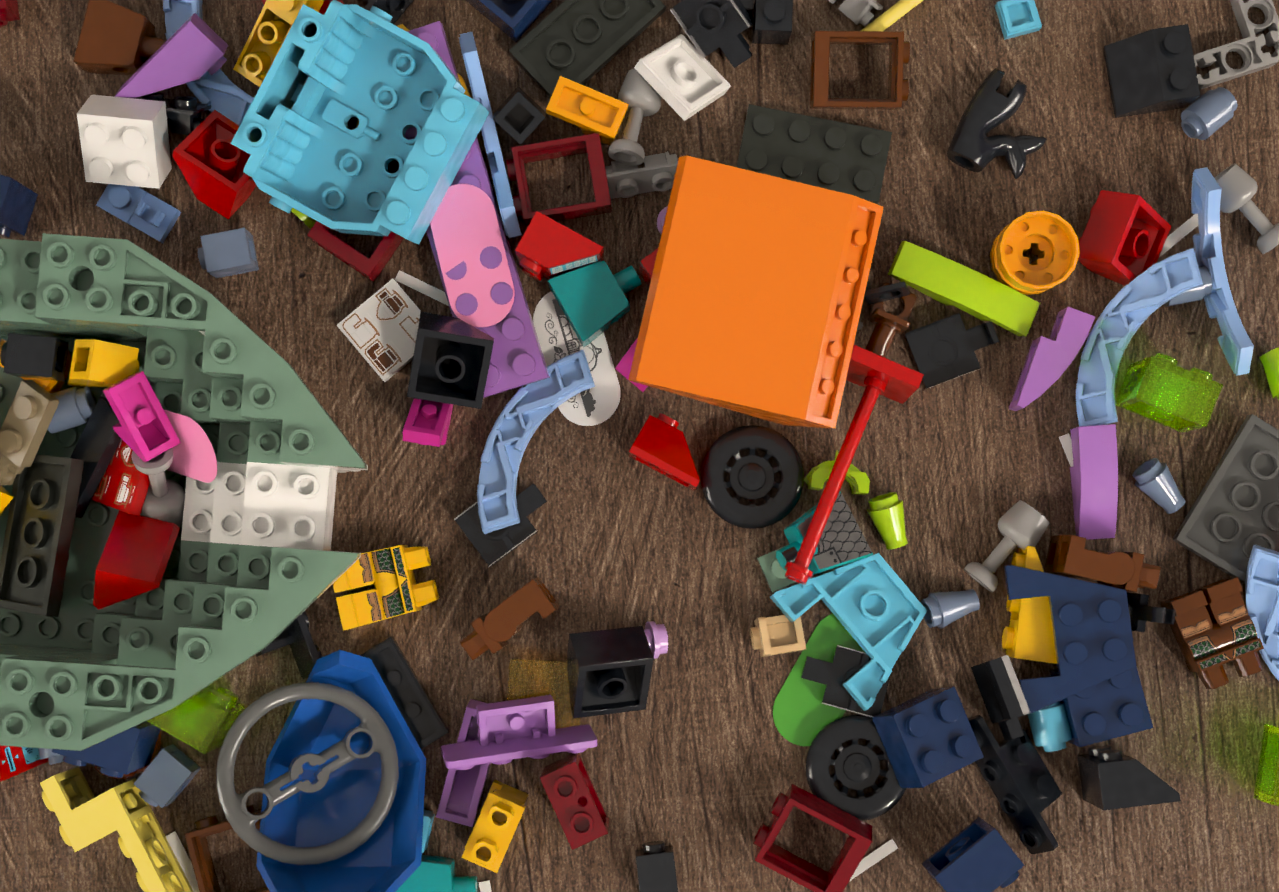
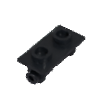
(182, 110)

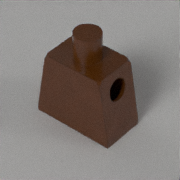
(114, 40)

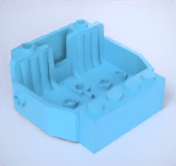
(387, 81)

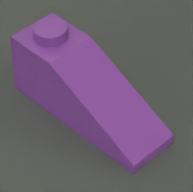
(179, 60)

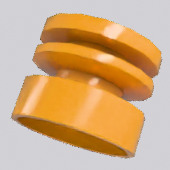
(1049, 238)

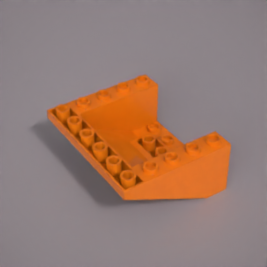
(756, 293)

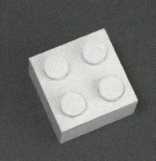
(124, 141)

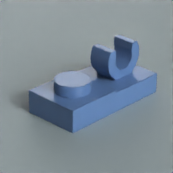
(139, 210)

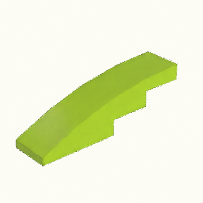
(963, 288)

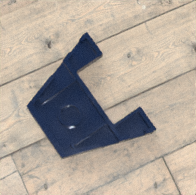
(1088, 631)

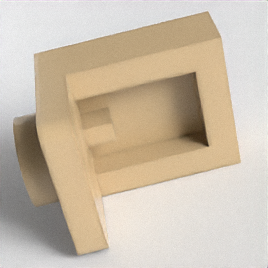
(777, 635)

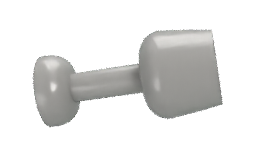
(642, 102)
(1236, 194)
(164, 496)
(1021, 528)

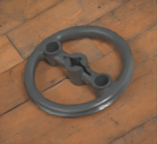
(235, 804)

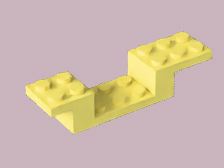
(120, 809)

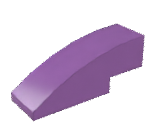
(1051, 356)
(1094, 481)
(464, 787)

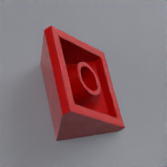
(133, 558)

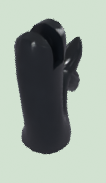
(985, 111)

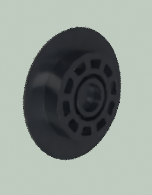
(752, 477)
(854, 767)

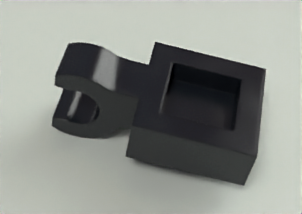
(1141, 612)

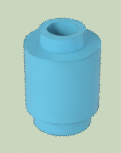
(1050, 727)

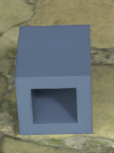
(228, 253)
(166, 777)

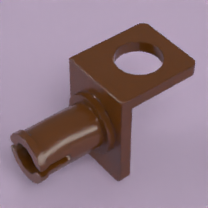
(888, 325)

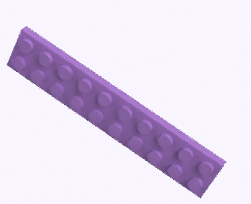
(516, 348)

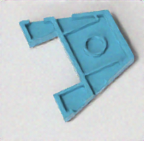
(871, 607)

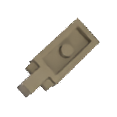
(24, 429)

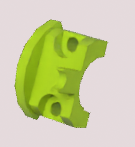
(819, 474)

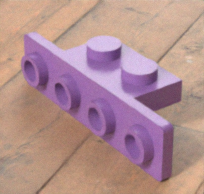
(517, 731)

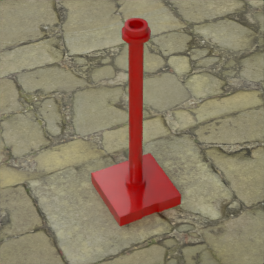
(878, 377)

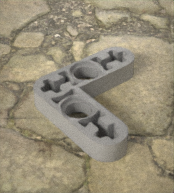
(1248, 47)

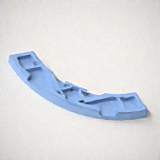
(209, 89)
(490, 136)
(1208, 251)
(1117, 326)
(513, 432)
(1263, 602)

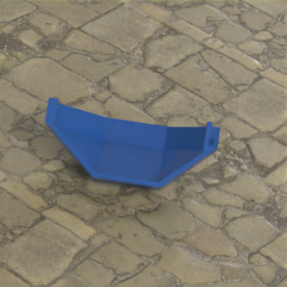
(350, 792)

